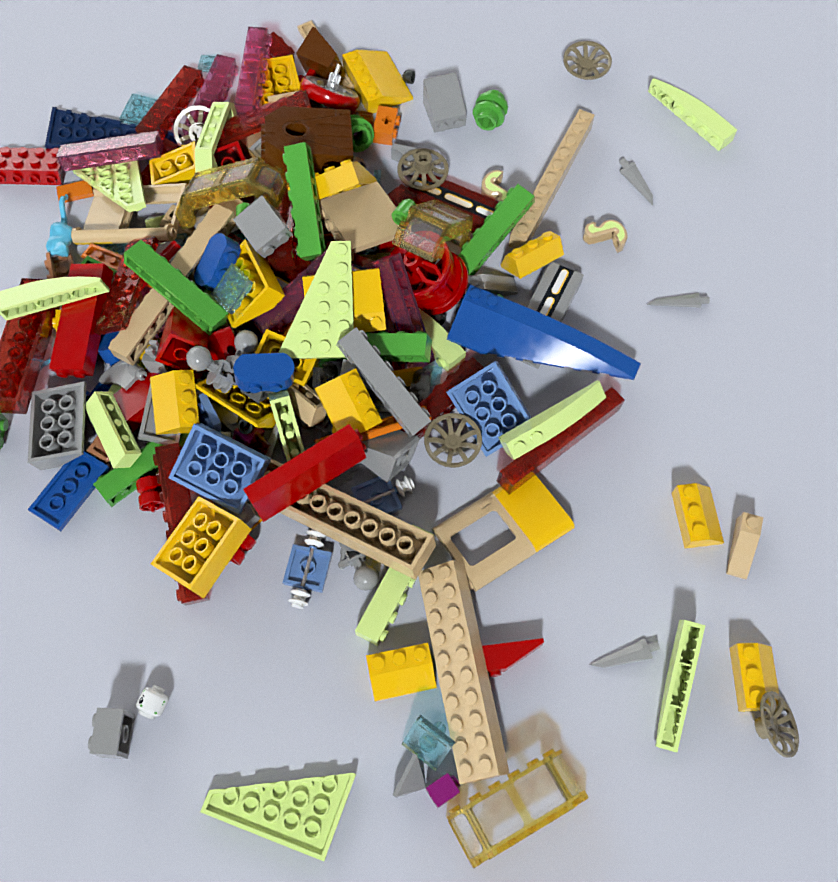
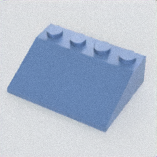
(491, 404)
(218, 467)

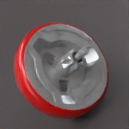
(330, 92)

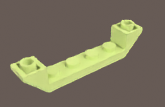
(211, 134)

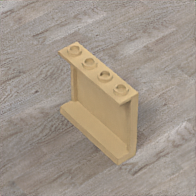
(360, 217)

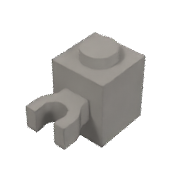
(149, 359)

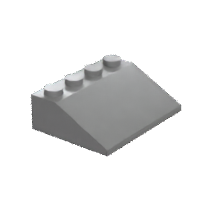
(57, 425)

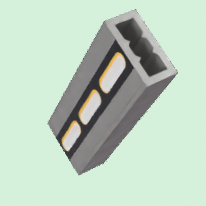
(555, 294)

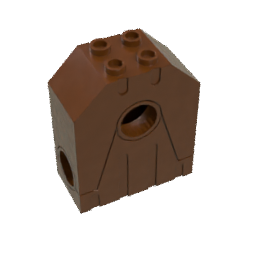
(323, 129)

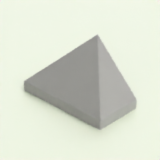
(411, 780)

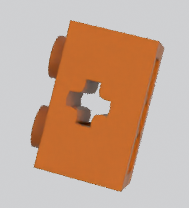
(385, 125)

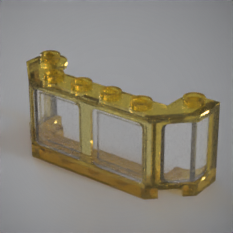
(230, 183)
(430, 227)
(515, 807)

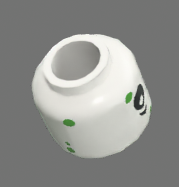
(152, 702)

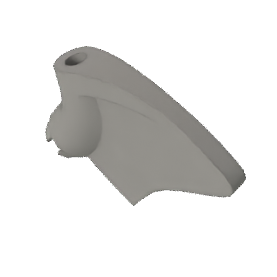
(123, 374)

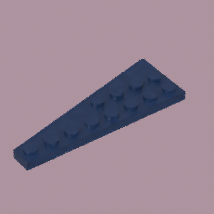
(76, 128)

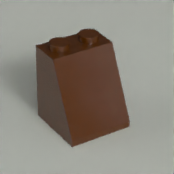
(318, 55)

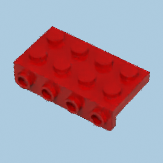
(29, 166)

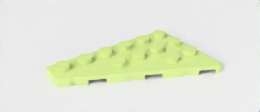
(118, 182)
(326, 309)
(291, 812)

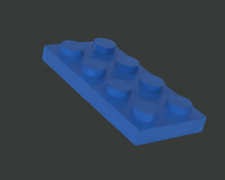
(68, 490)

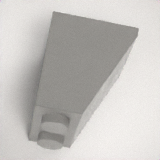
(444, 102)
(263, 227)
(389, 453)

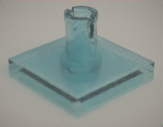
(428, 742)

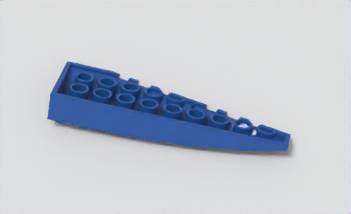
(512, 330)

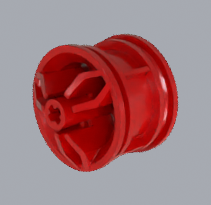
(440, 284)

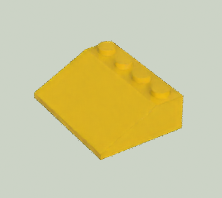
(280, 77)
(375, 79)
(342, 179)
(265, 289)
(367, 299)
(255, 413)
(201, 546)

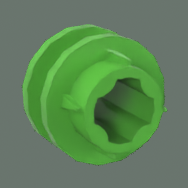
(490, 110)
(365, 133)

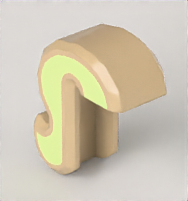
(490, 186)
(607, 230)

